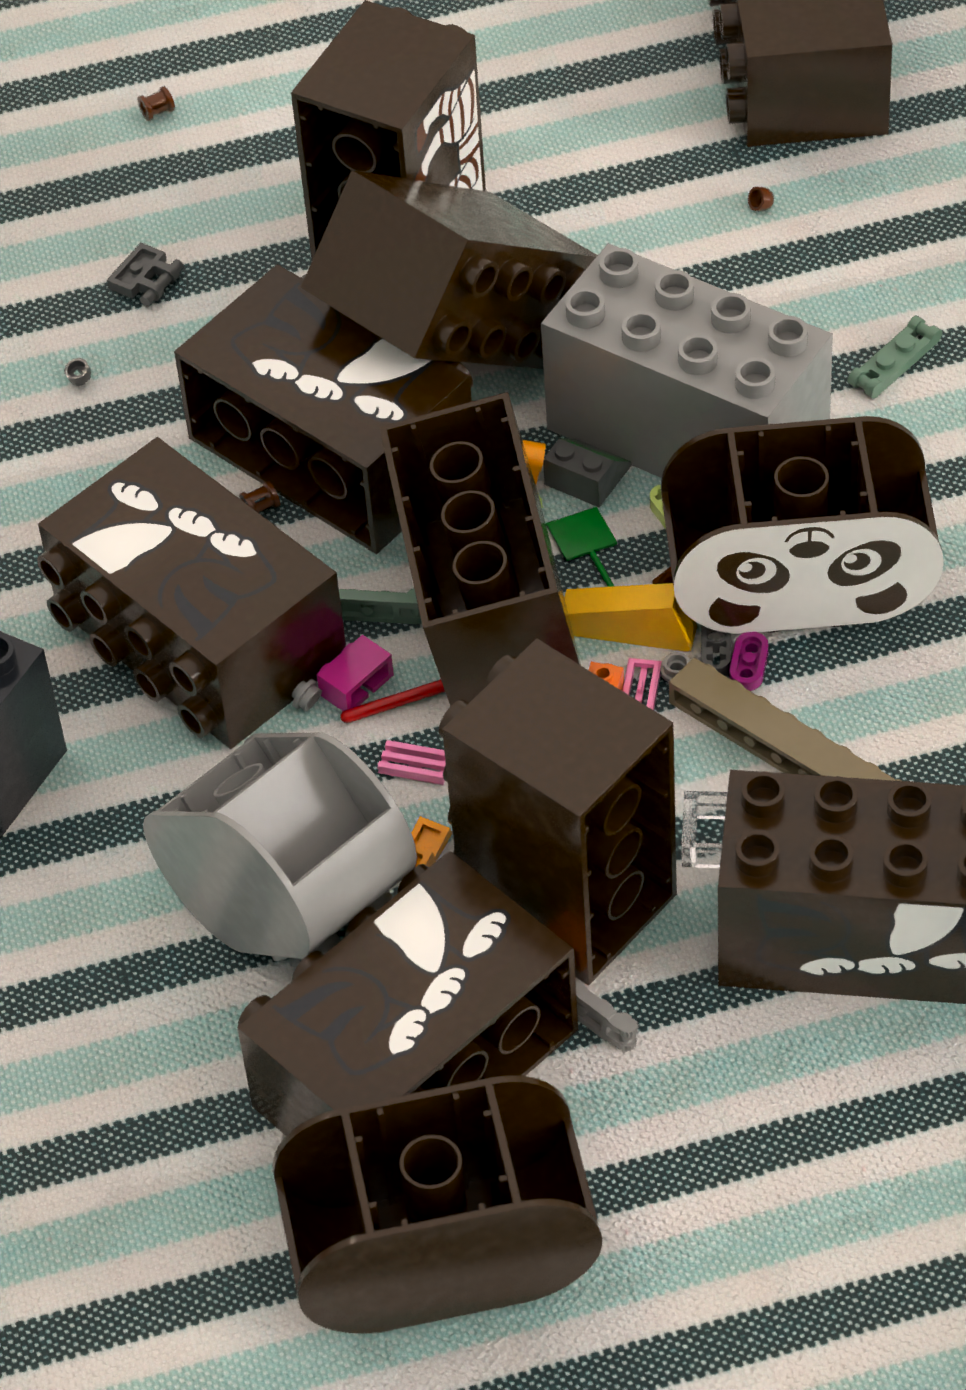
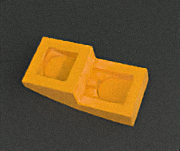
(429, 840)

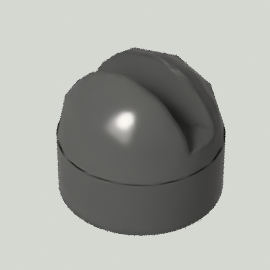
(82, 367)

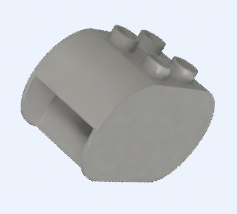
(282, 844)

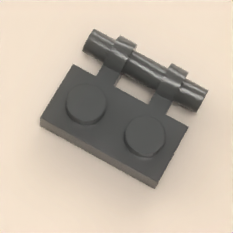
(138, 269)

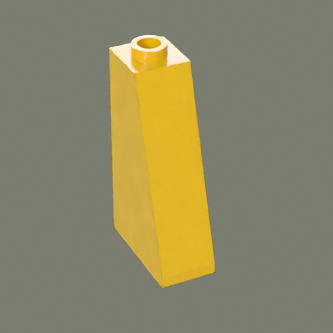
(631, 615)

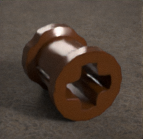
(156, 103)
(267, 491)

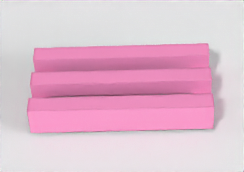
(644, 664)
(416, 758)

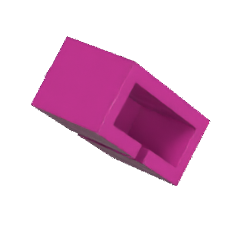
(357, 665)

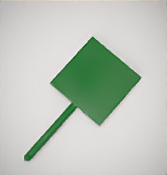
(583, 535)

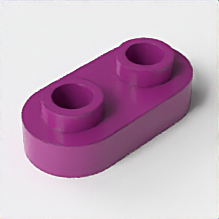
(749, 664)

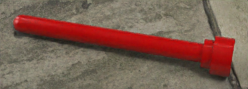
(392, 701)

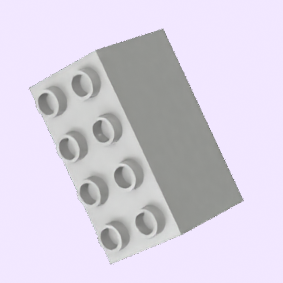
(658, 357)

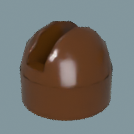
(760, 198)

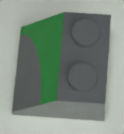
(583, 470)

